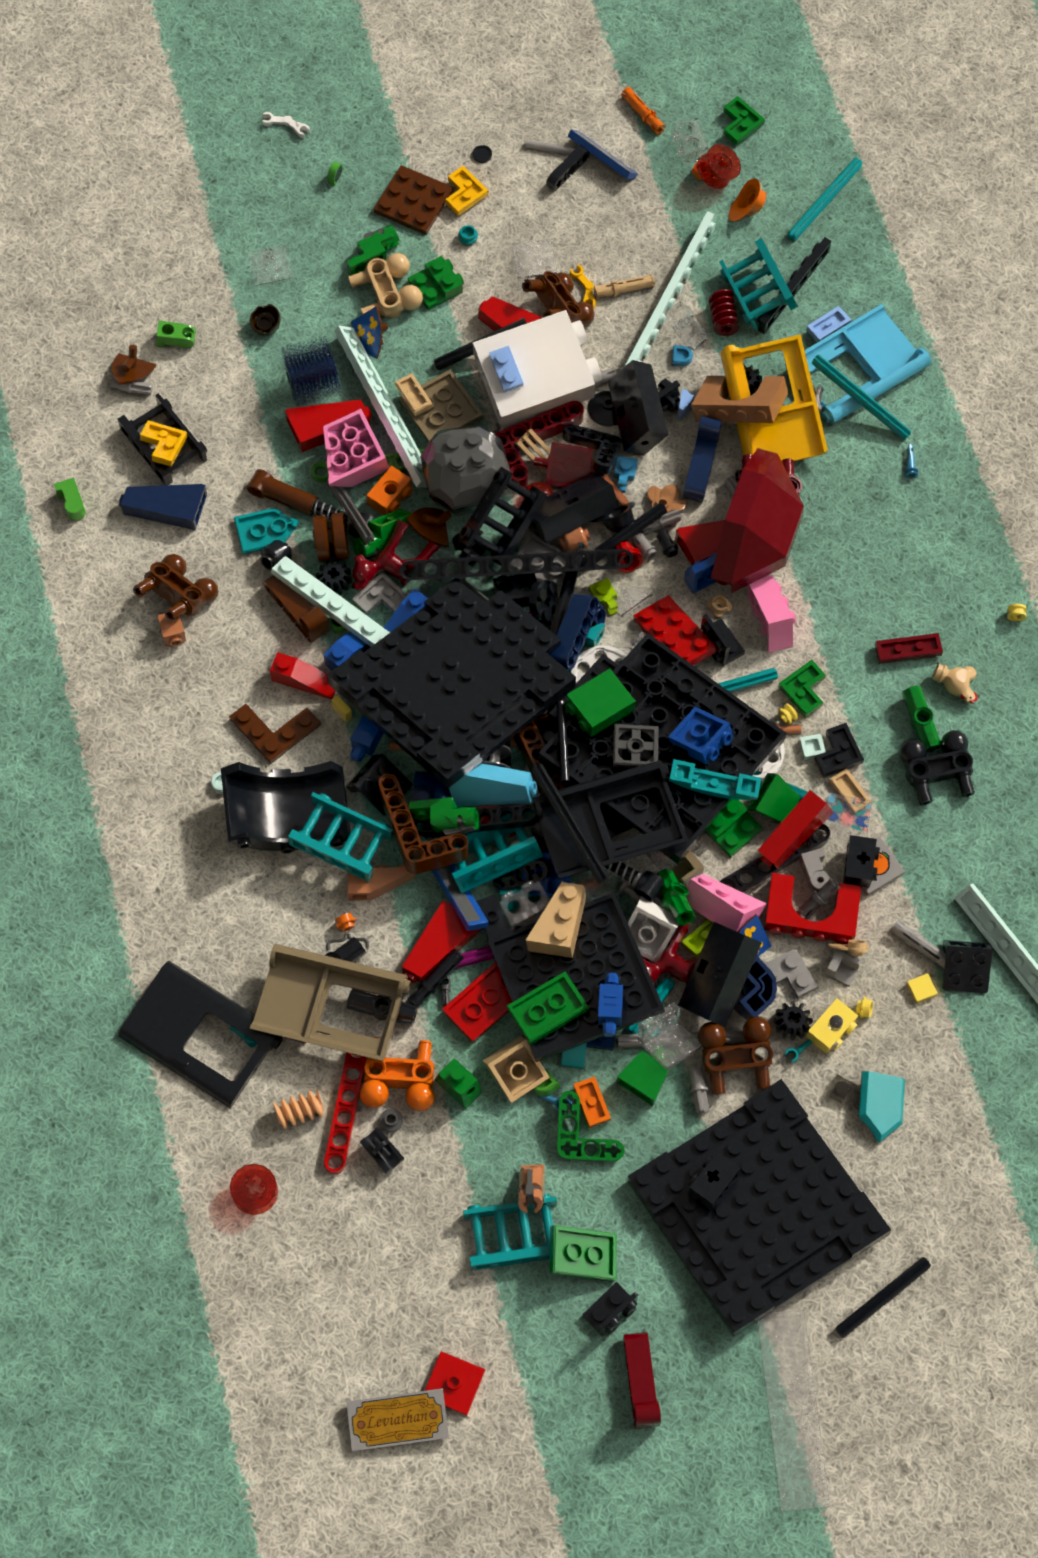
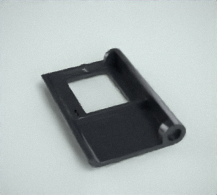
(169, 1017)

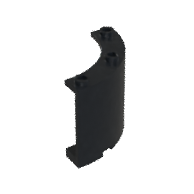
(267, 806)

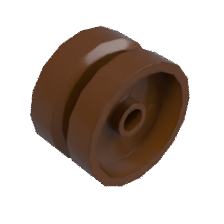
(329, 537)

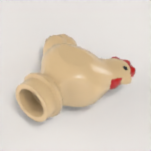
(957, 681)

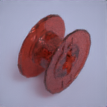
(719, 166)
(250, 1176)

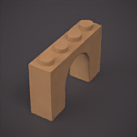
(758, 408)

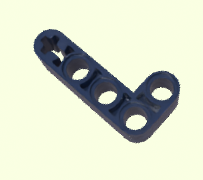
(702, 459)
(580, 616)

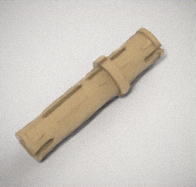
(615, 288)

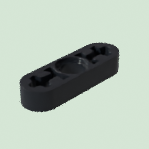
(567, 167)
(516, 881)

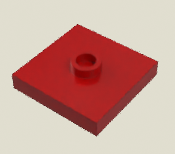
(459, 1381)

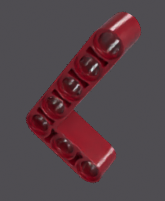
(548, 429)

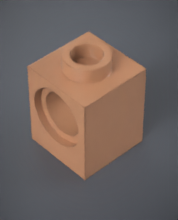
(172, 631)

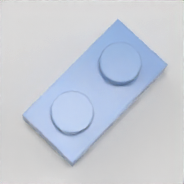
(828, 324)
(506, 368)

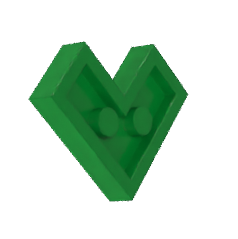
(745, 120)
(798, 688)

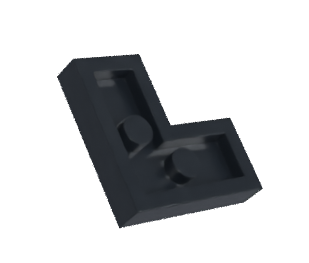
(844, 752)

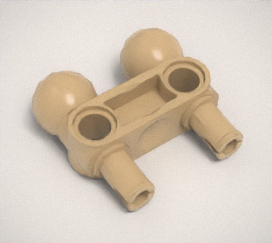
(384, 287)

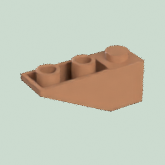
(382, 881)

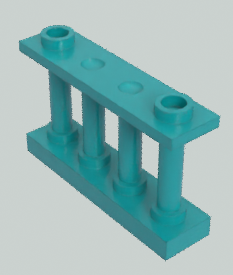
(776, 283)
(340, 858)
(499, 863)
(504, 1254)

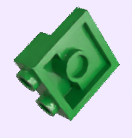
(437, 282)
(733, 828)

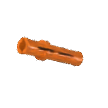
(648, 116)

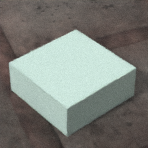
(811, 746)

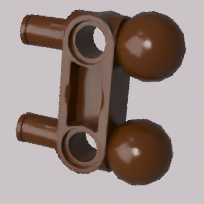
(555, 294)
(168, 582)
(712, 1038)

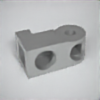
(813, 869)

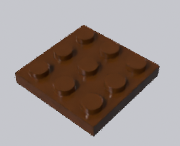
(413, 200)

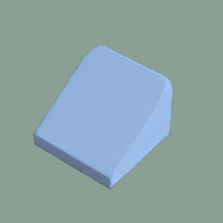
(685, 403)

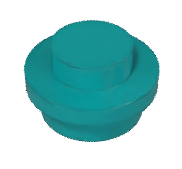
(468, 235)

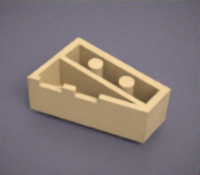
(559, 923)

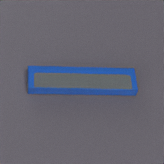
(602, 154)
(464, 903)

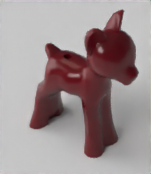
(365, 571)
(671, 962)

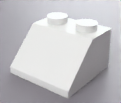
(651, 928)

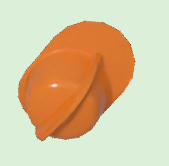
(749, 200)

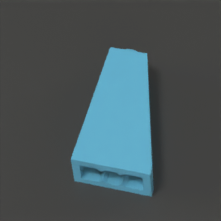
(493, 786)

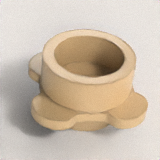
(719, 600)

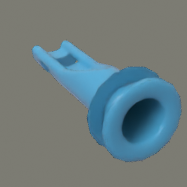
(911, 464)

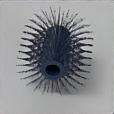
(312, 371)

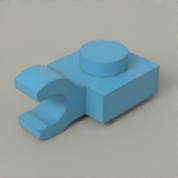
(625, 470)

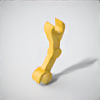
(588, 285)

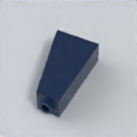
(166, 503)

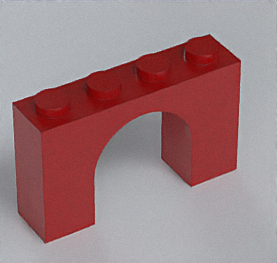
(784, 919)

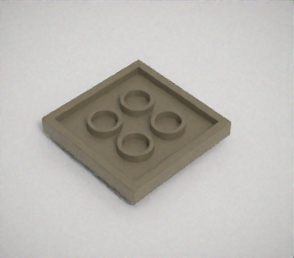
(450, 409)

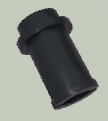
(669, 548)

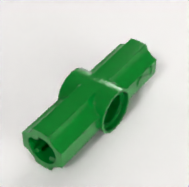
(917, 706)
(675, 898)

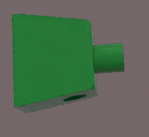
(774, 799)
(643, 1077)
(458, 1082)

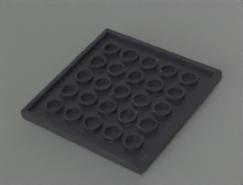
(601, 948)

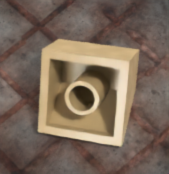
(515, 1069)

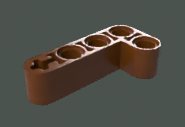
(309, 620)

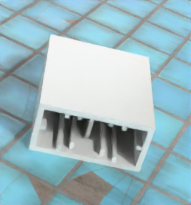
(548, 363)

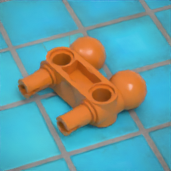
(402, 1075)

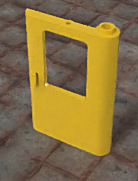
(798, 426)

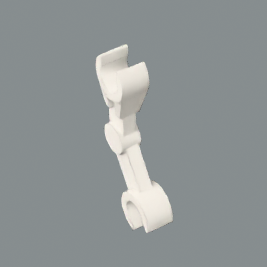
(287, 121)

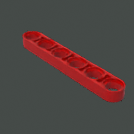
(345, 1107)

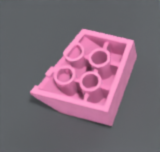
(352, 451)

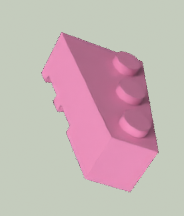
(773, 612)
(722, 903)

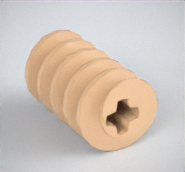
(299, 1109)

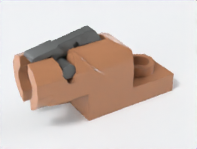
(531, 1187)

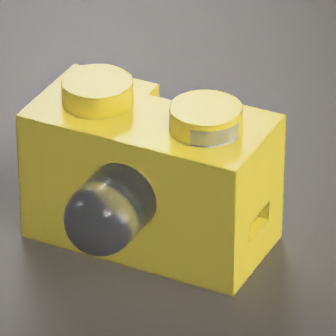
(832, 1026)

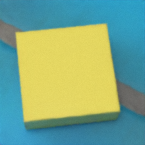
(342, 708)
(921, 988)

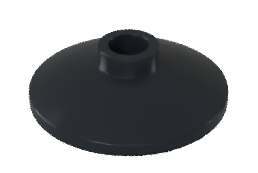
(601, 413)

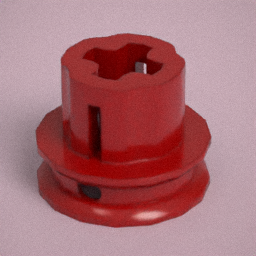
(623, 558)

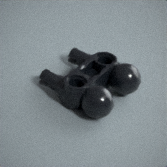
(939, 766)

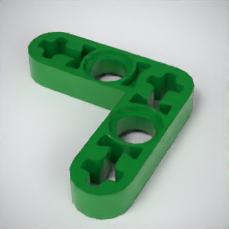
(573, 1136)

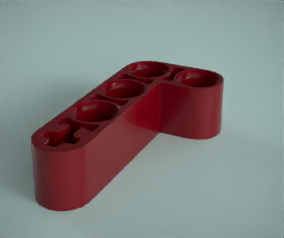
(641, 1381)

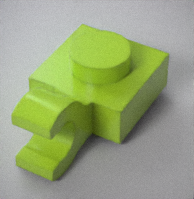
(606, 595)

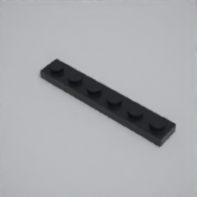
(797, 280)

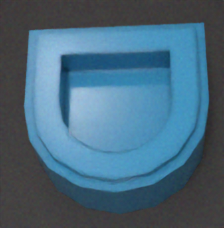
(681, 356)

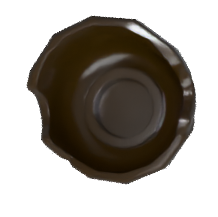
(265, 320)

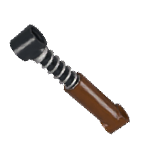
(264, 485)

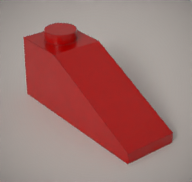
(300, 675)

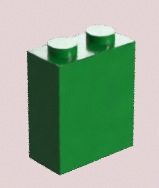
(599, 703)

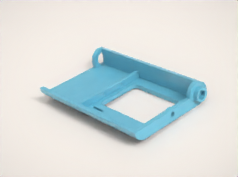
(878, 350)

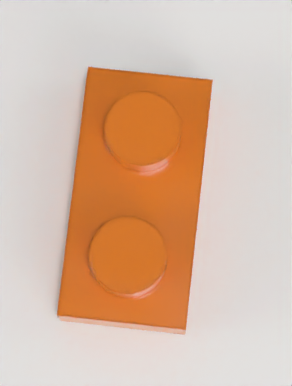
(592, 1102)

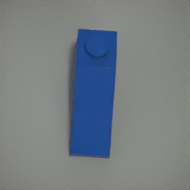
(406, 609)
(343, 649)

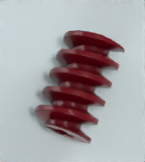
(723, 312)

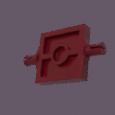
(566, 464)

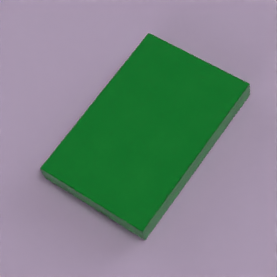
(547, 1008)
(583, 1253)

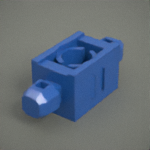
(364, 739)
(610, 1004)

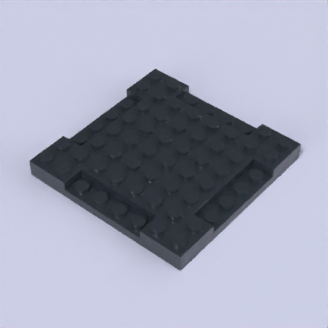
(778, 1224)

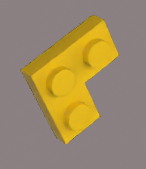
(468, 191)
(168, 441)

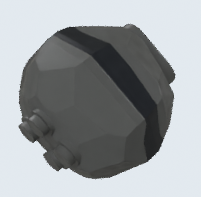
(461, 466)

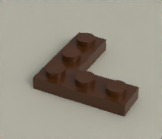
(274, 744)

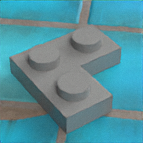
(379, 591)
(793, 969)

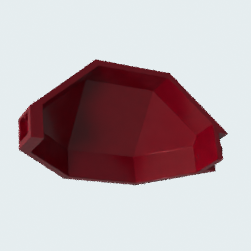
(758, 523)

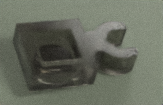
(843, 1092)

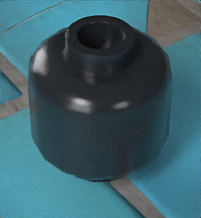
(274, 553)

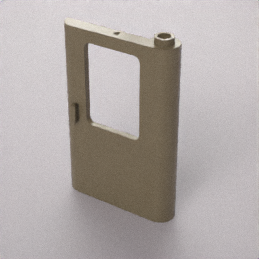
(299, 990)

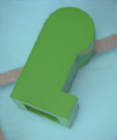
(175, 334)
(73, 505)

